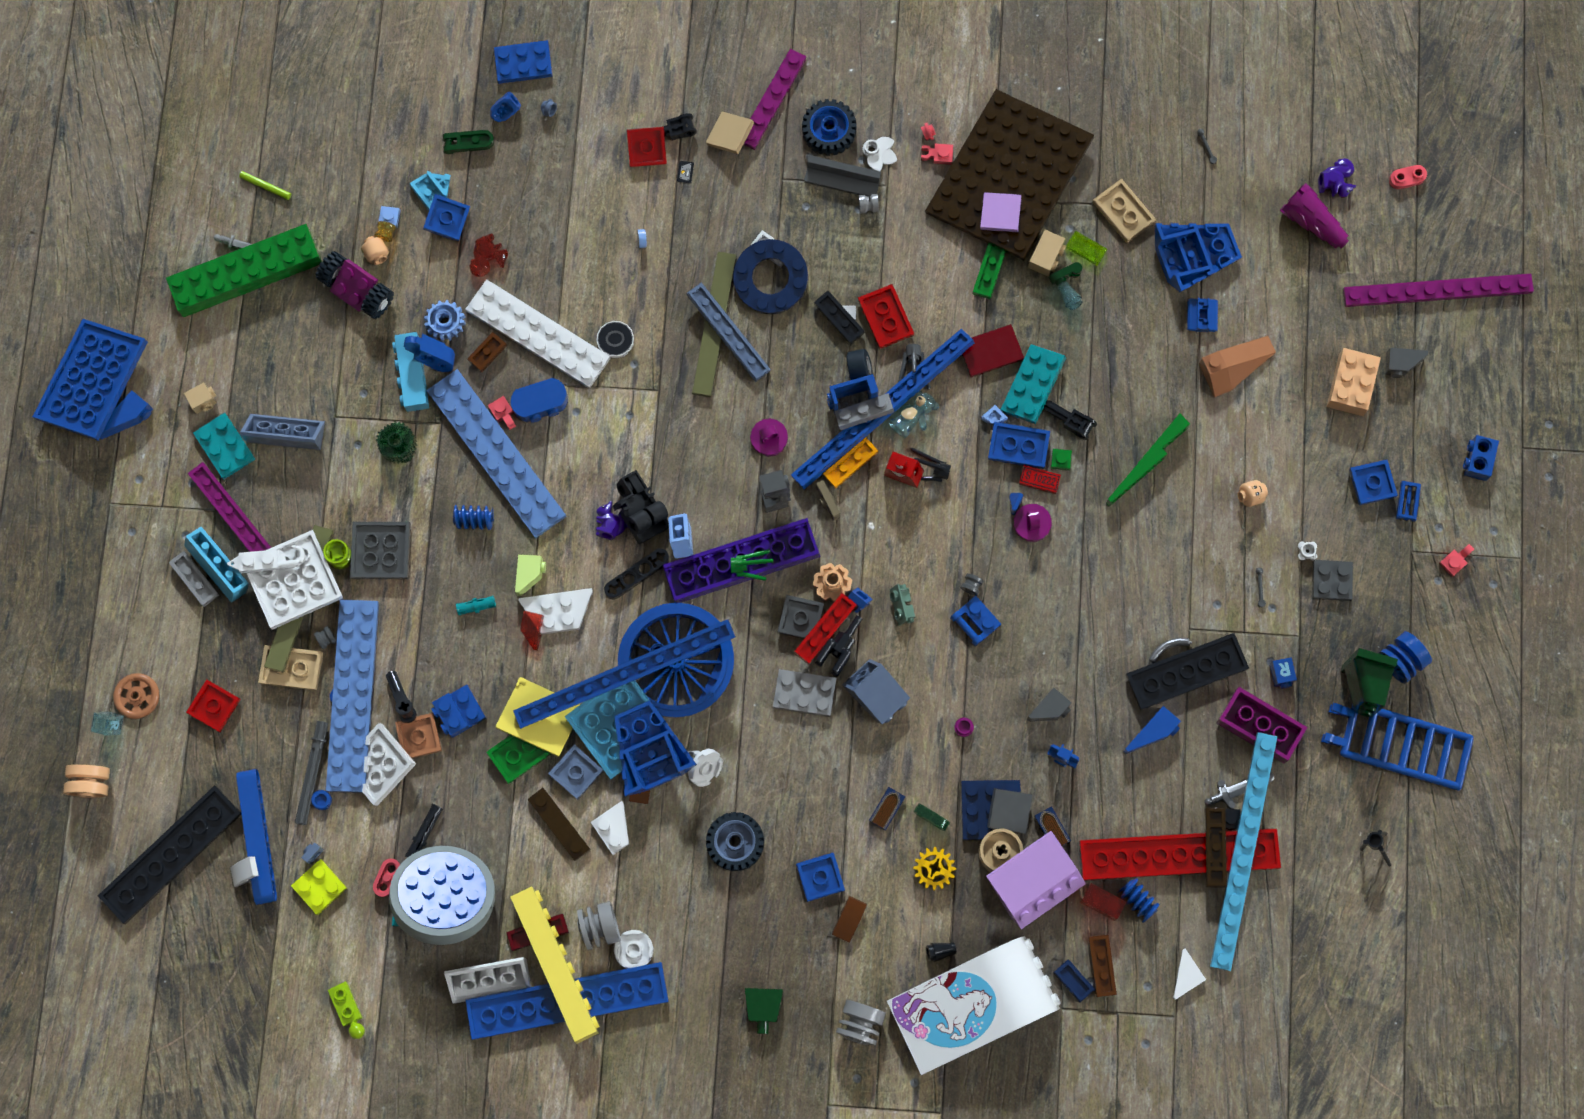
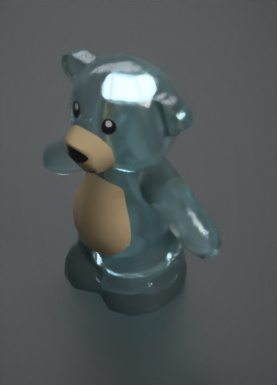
(913, 413)

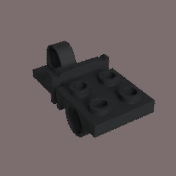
(639, 509)

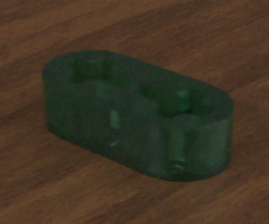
(931, 817)

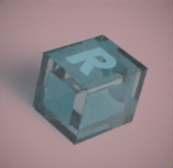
(107, 723)

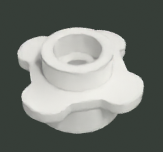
(1311, 546)

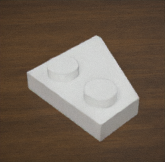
(613, 828)

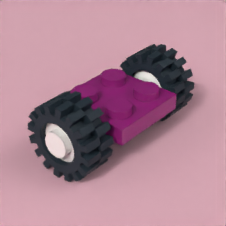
(354, 285)

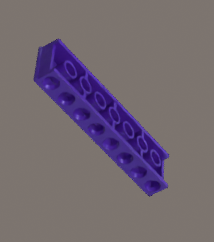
(712, 568)

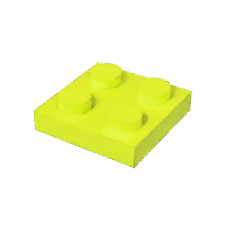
(319, 887)

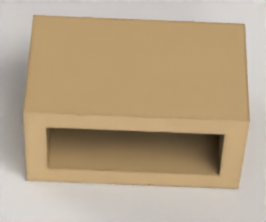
(1047, 252)

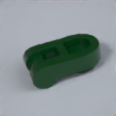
(1073, 270)

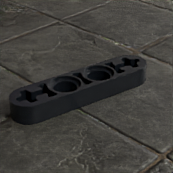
(638, 576)

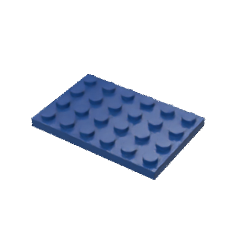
(90, 379)

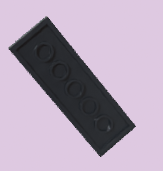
(1187, 671)

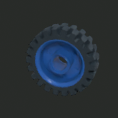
(826, 114)

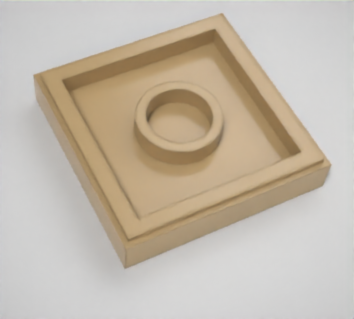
(730, 132)

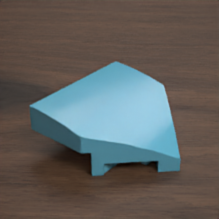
(430, 184)

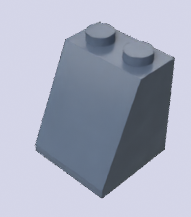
(876, 691)

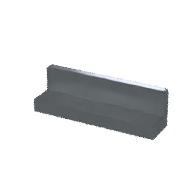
(842, 176)

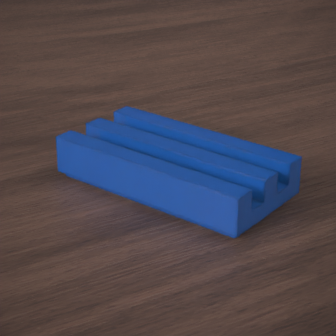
(1406, 516)

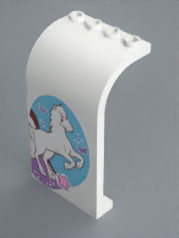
(973, 1004)

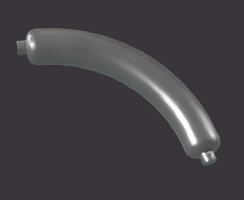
(1166, 645)

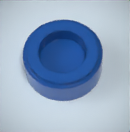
(321, 800)

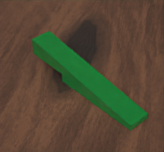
(1152, 458)

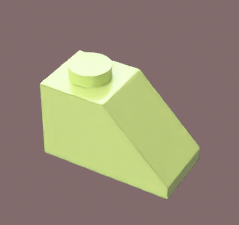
(528, 572)

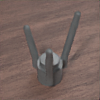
(913, 354)

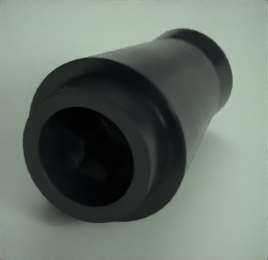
(939, 951)

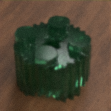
(391, 434)

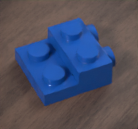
(458, 711)

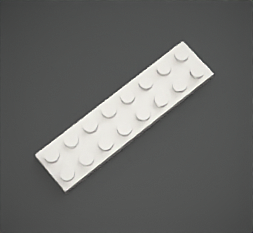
(538, 333)

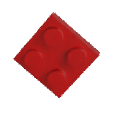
(646, 146)
(213, 705)

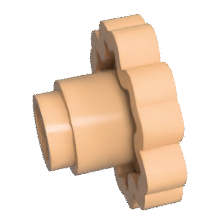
(832, 582)

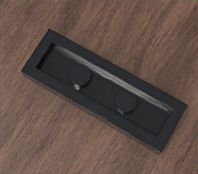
(839, 317)

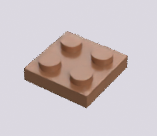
(419, 736)

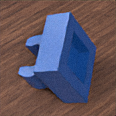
(860, 598)

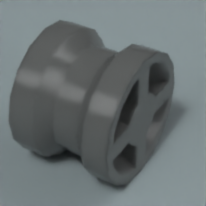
(972, 584)
(325, 637)

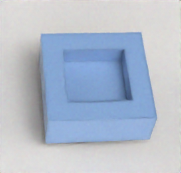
(390, 215)

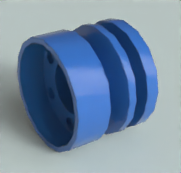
(1410, 654)

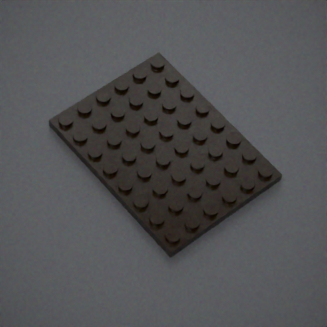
(1014, 153)

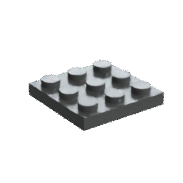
(380, 550)

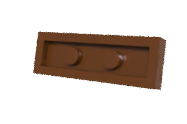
(1102, 966)

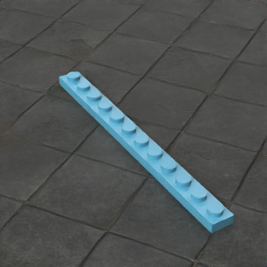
(1243, 851)

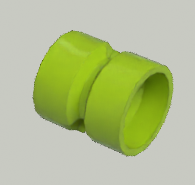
(337, 554)

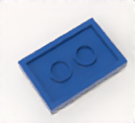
(523, 62)
(1019, 445)

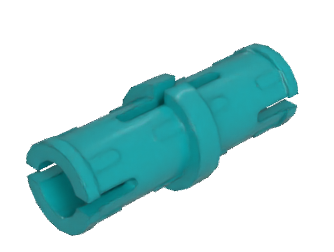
(476, 605)

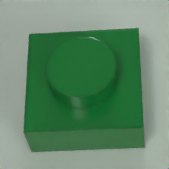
(1061, 459)

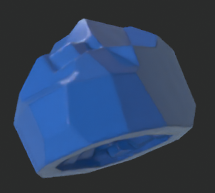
(505, 107)

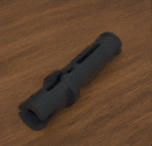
(425, 830)

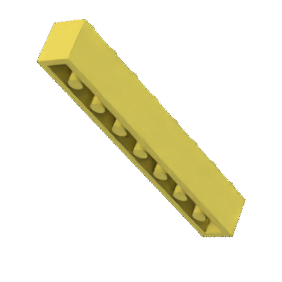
(554, 965)

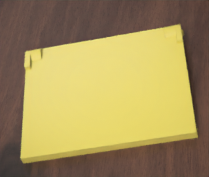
(545, 734)

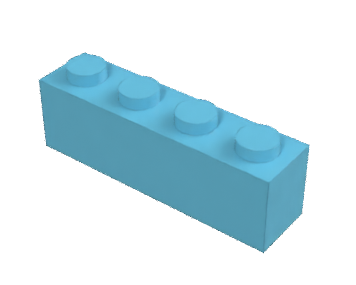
(411, 377)
(215, 564)

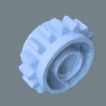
(441, 311)

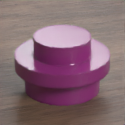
(964, 727)

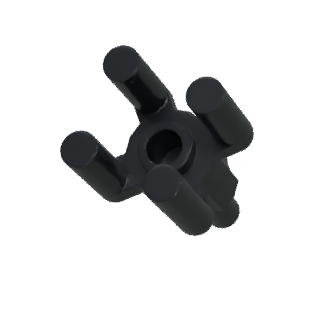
(839, 647)

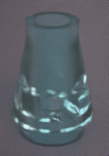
(1070, 296)

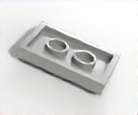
(804, 693)

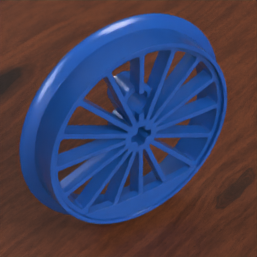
(717, 680)

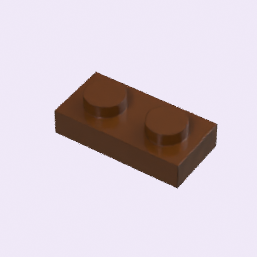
(487, 352)

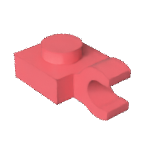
(502, 410)
(1455, 561)

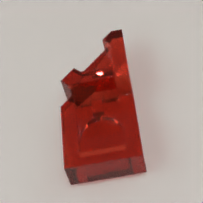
(531, 628)

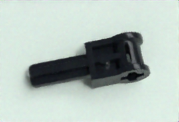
(677, 127)
(1074, 421)
(403, 706)

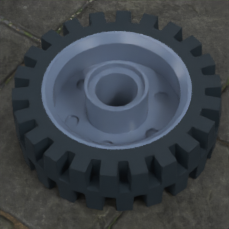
(731, 826)

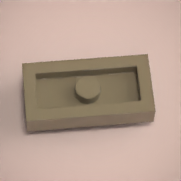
(827, 501)

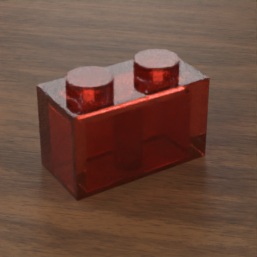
(1103, 902)

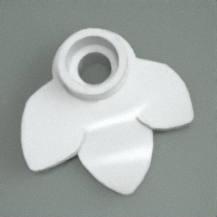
(882, 153)

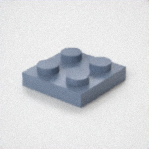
(576, 772)

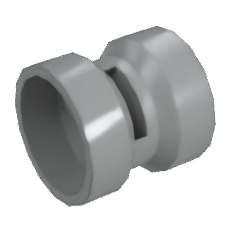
(868, 203)

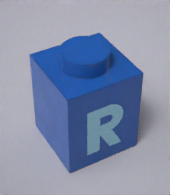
(1283, 673)

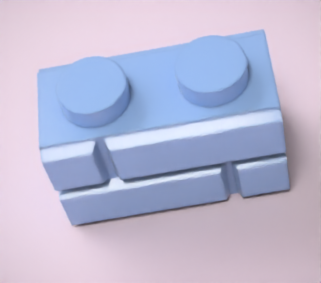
(680, 536)

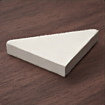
(1187, 976)

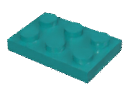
(224, 446)

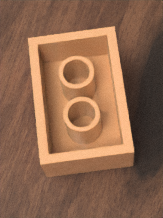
(1353, 382)

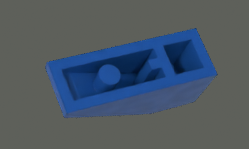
(128, 413)
(1157, 729)

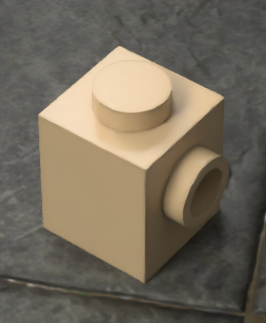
(201, 398)

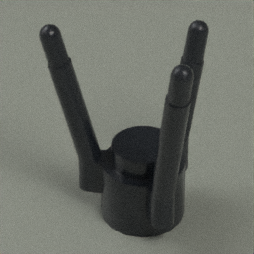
(941, 469)
(1376, 842)

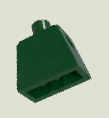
(763, 1007)

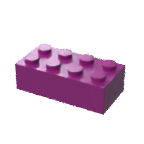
(1248, 715)

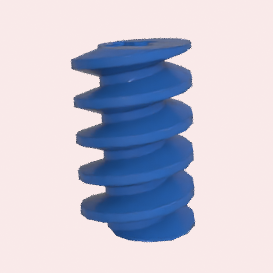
(472, 517)
(1139, 899)

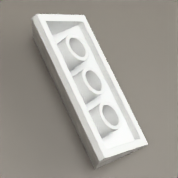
(487, 979)

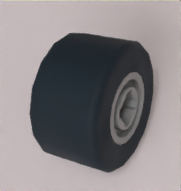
(859, 364)

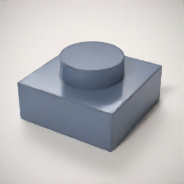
(311, 852)

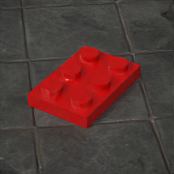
(886, 316)

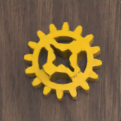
(943, 872)

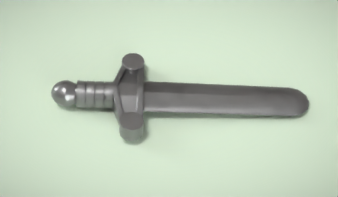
(1226, 794)

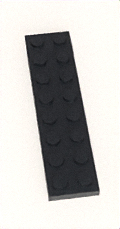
(169, 855)

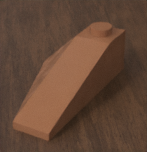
(1234, 364)

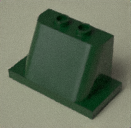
(1368, 680)

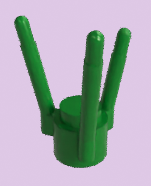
(740, 563)

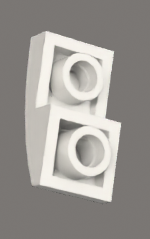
(244, 871)

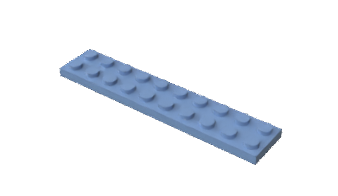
(496, 453)
(352, 695)

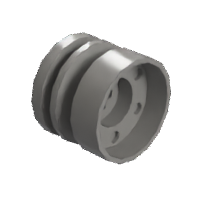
(598, 925)
(860, 1022)

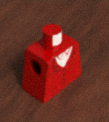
(902, 469)

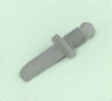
(231, 241)

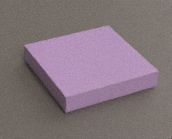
(1000, 212)

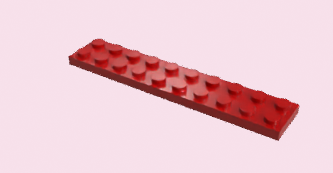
(1166, 855)

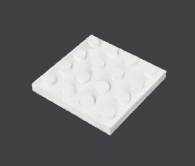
(297, 590)

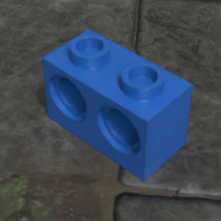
(1484, 459)

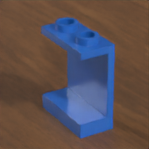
(851, 387)

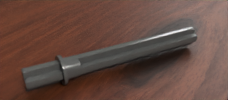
(311, 772)

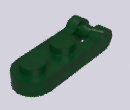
(468, 141)

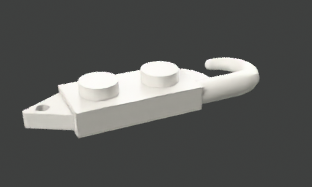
(265, 560)

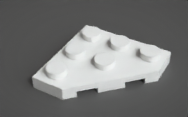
(385, 764)

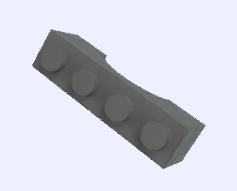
(775, 490)

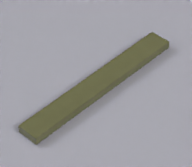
(710, 340)
(287, 633)

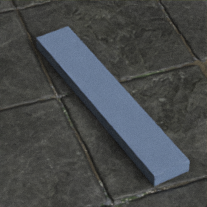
(728, 332)

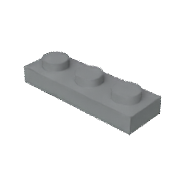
(864, 411)
(194, 578)

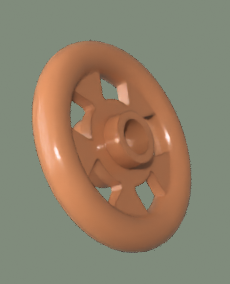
(126, 683)

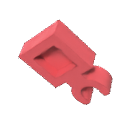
(941, 153)

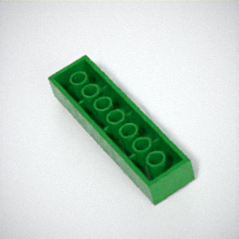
(244, 270)

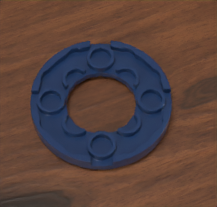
(779, 301)

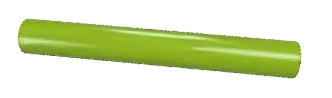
(265, 185)

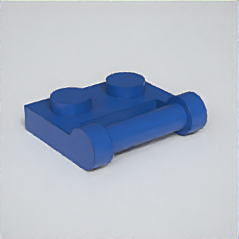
(980, 616)

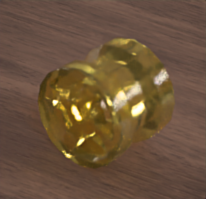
(385, 231)

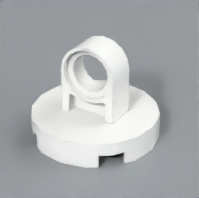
(708, 766)

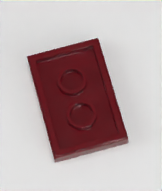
(992, 351)

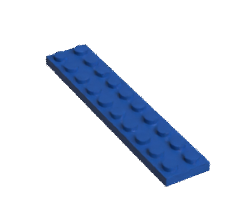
(538, 1007)

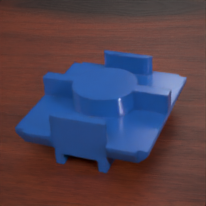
(1202, 315)
(1063, 756)

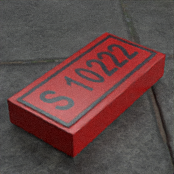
(1039, 479)

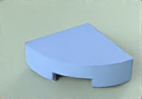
(994, 415)

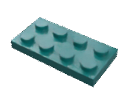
(1033, 384)

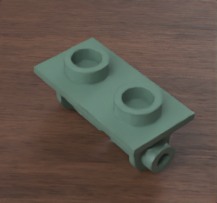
(899, 596)

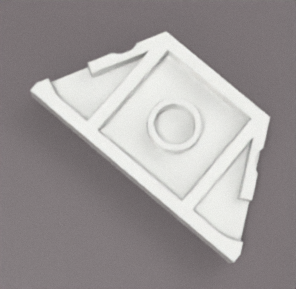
(560, 610)

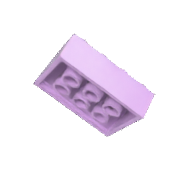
(1035, 880)

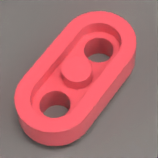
(1409, 177)
(384, 877)

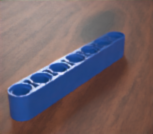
(256, 835)

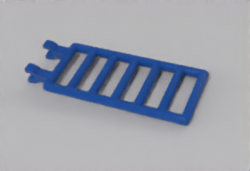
(1401, 768)

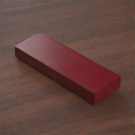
(518, 938)

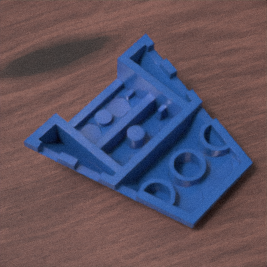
(1194, 251)
(649, 749)

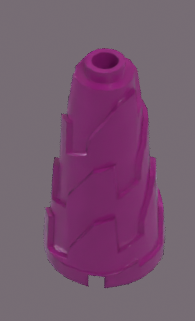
(1313, 215)

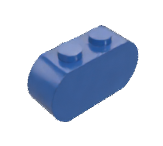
(539, 400)

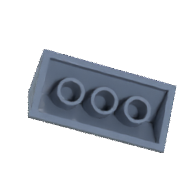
(283, 431)

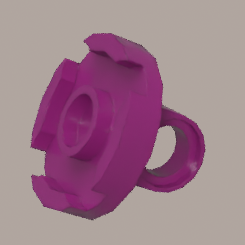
(769, 437)
(1032, 522)

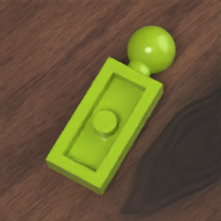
(347, 1009)

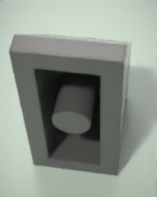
(1402, 361)
(1051, 707)

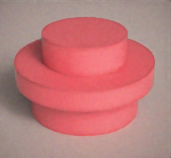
(928, 131)

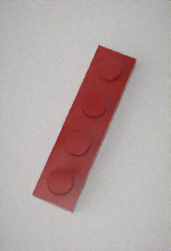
(825, 628)

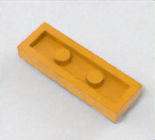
(850, 463)

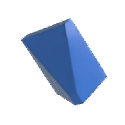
(1015, 501)

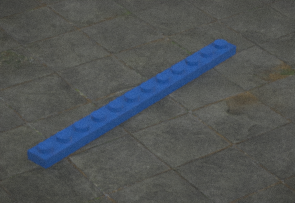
(899, 395)
(624, 673)

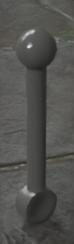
(1213, 159)
(1261, 603)

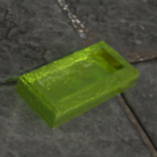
(1086, 248)

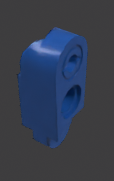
(431, 352)

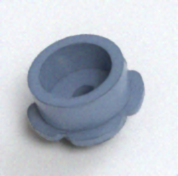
(548, 108)

